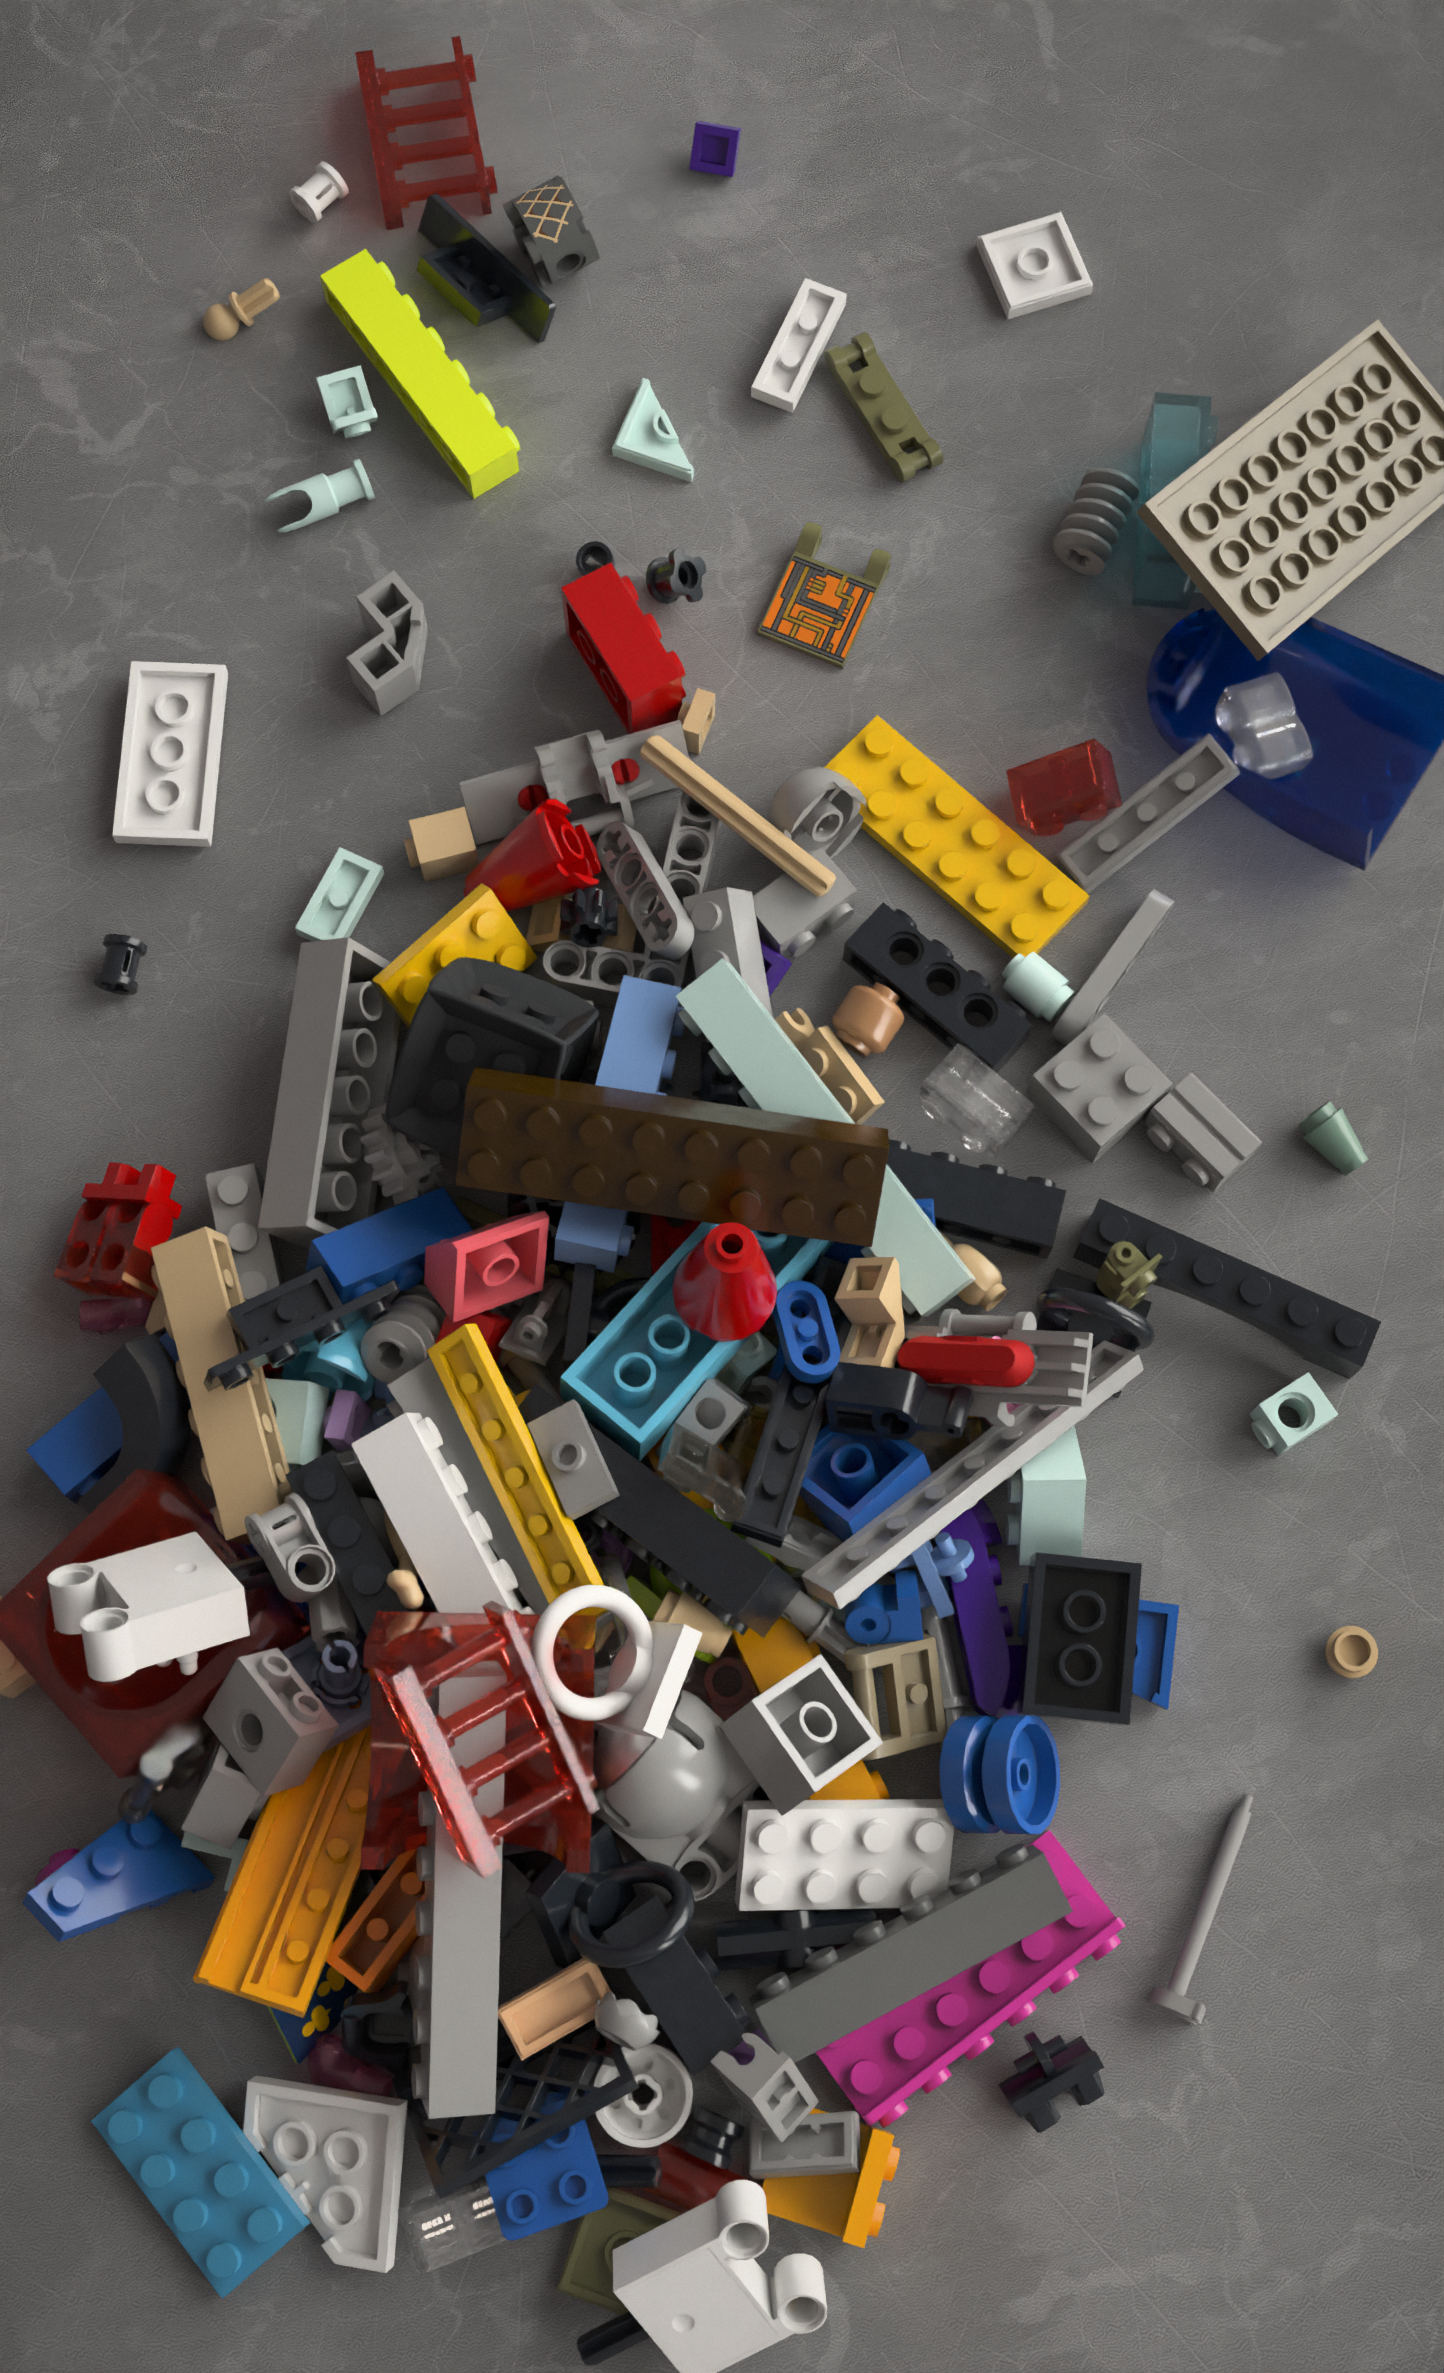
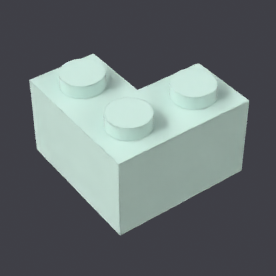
(1048, 1501)

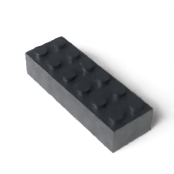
(683, 1538)

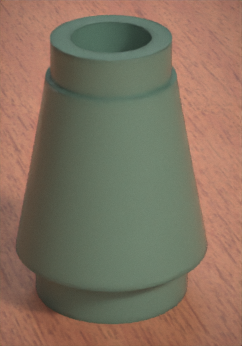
(1333, 1137)

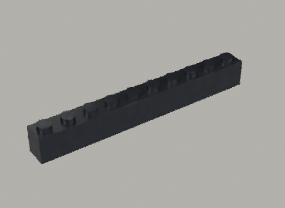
(967, 1200)

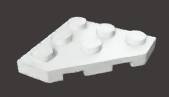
(336, 2160)

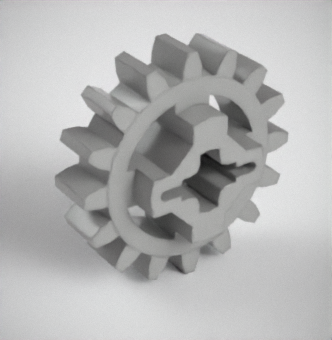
(399, 1163)

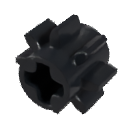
(589, 917)

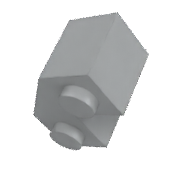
(392, 662)

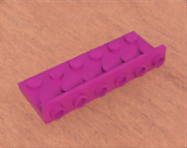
(923, 2036)

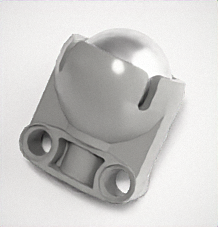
(677, 1793)

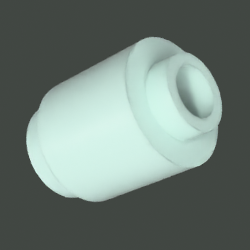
(1037, 986)

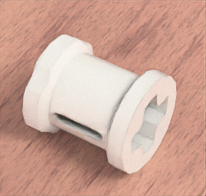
(318, 192)

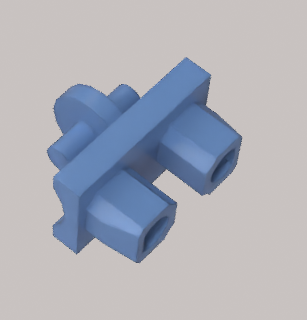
(934, 1564)

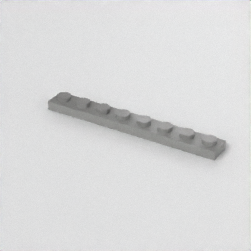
(960, 1484)

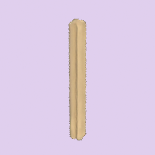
(738, 816)

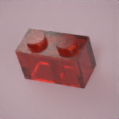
(1064, 788)

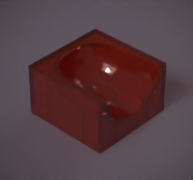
(141, 1710)

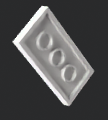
(170, 754)
(842, 1854)

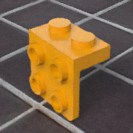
(839, 2202)

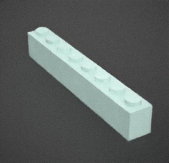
(783, 1082)

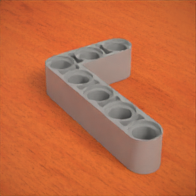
(684, 877)

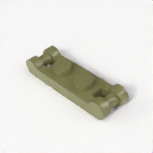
(882, 408)

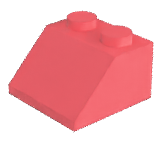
(488, 1265)

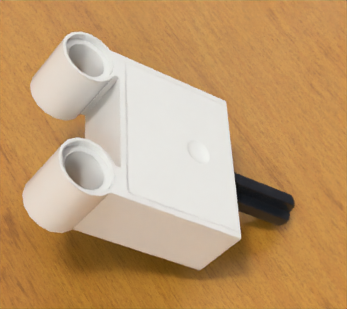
(154, 1605)
(702, 2290)

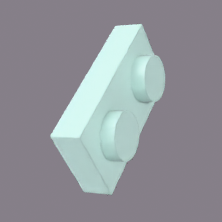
(340, 897)

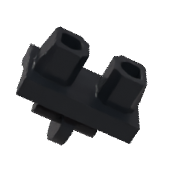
(1049, 2072)

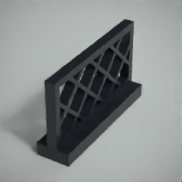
(533, 2126)

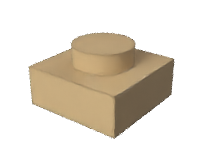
(697, 719)

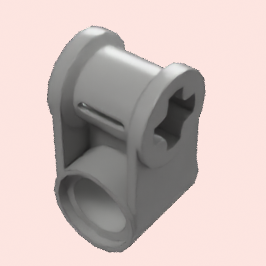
(289, 1545)

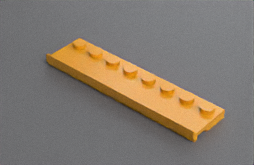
(293, 1883)

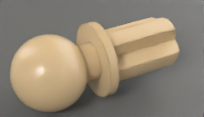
(222, 321)

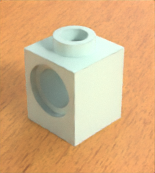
(1307, 1400)

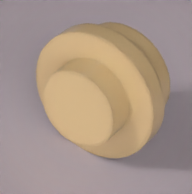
(1351, 1652)

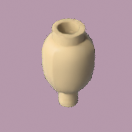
(987, 1287)

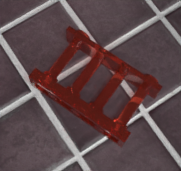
(390, 156)
(432, 1737)

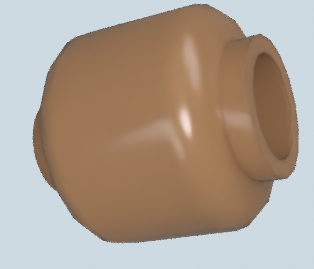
(868, 1019)

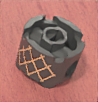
(551, 231)

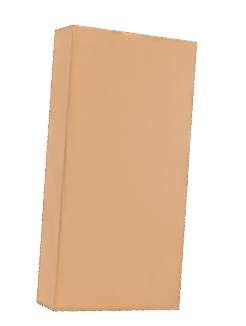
(553, 2007)

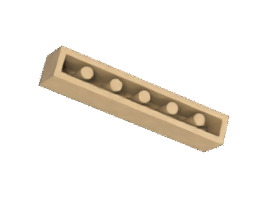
(235, 1426)

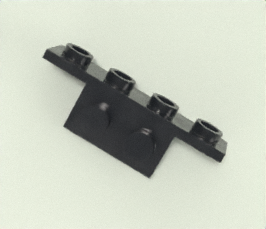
(477, 275)
(290, 1317)

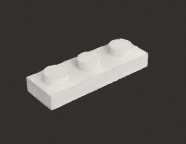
(798, 345)

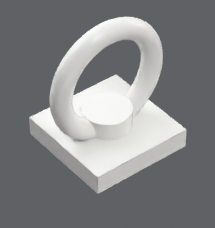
(643, 1674)

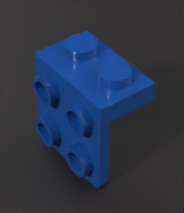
(548, 2181)

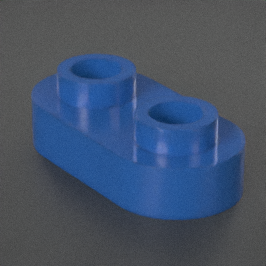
(806, 1335)

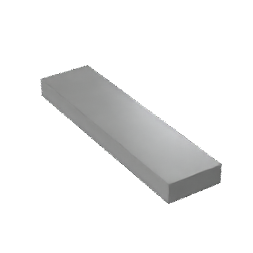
(1148, 813)

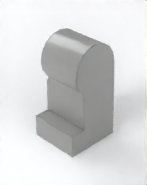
(713, 1412)

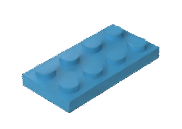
(200, 2172)

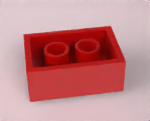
(623, 649)

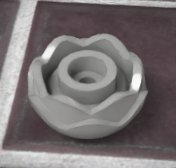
(624, 2022)

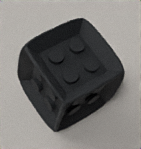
(486, 1020)

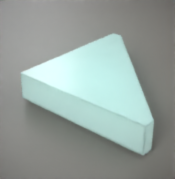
(650, 438)

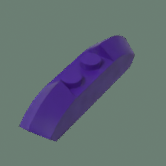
(980, 1623)

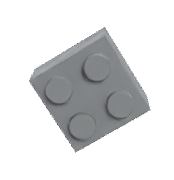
(1098, 1087)
(801, 1734)

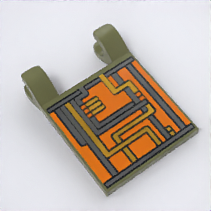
(820, 605)

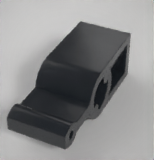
(893, 1403)

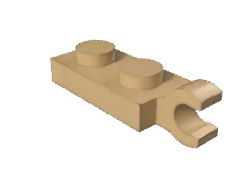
(832, 1065)

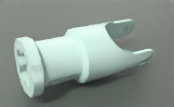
(328, 493)

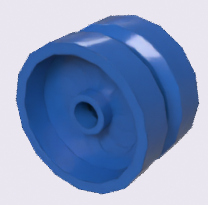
(1000, 1774)

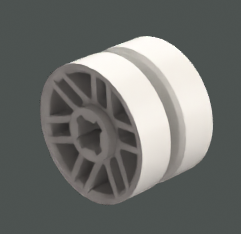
(665, 2114)

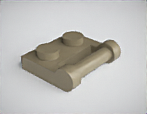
(910, 1691)

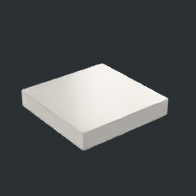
(1034, 265)

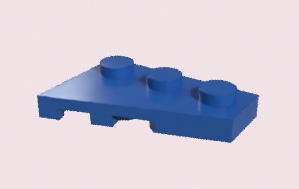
(1153, 1648)

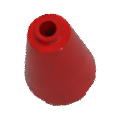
(538, 860)
(725, 1285)

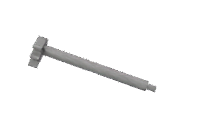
(1172, 1999)

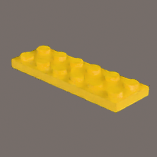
(956, 843)

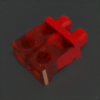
(115, 1230)

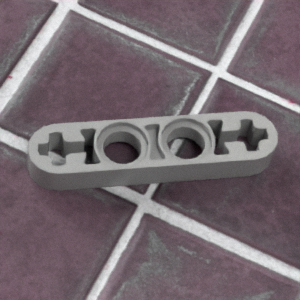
(637, 897)
(1113, 967)

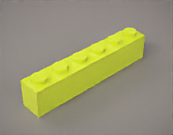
(421, 373)

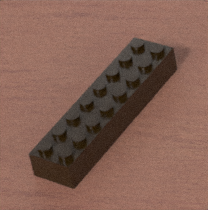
(672, 1156)

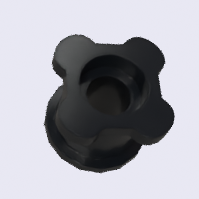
(675, 577)

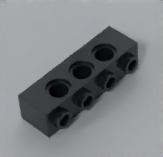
(943, 1016)

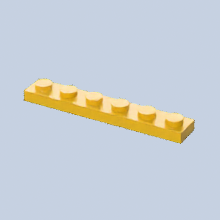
(513, 1464)

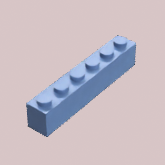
(634, 1060)

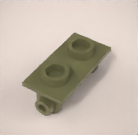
(1126, 1274)

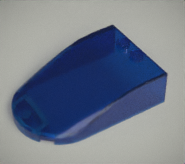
(1364, 709)

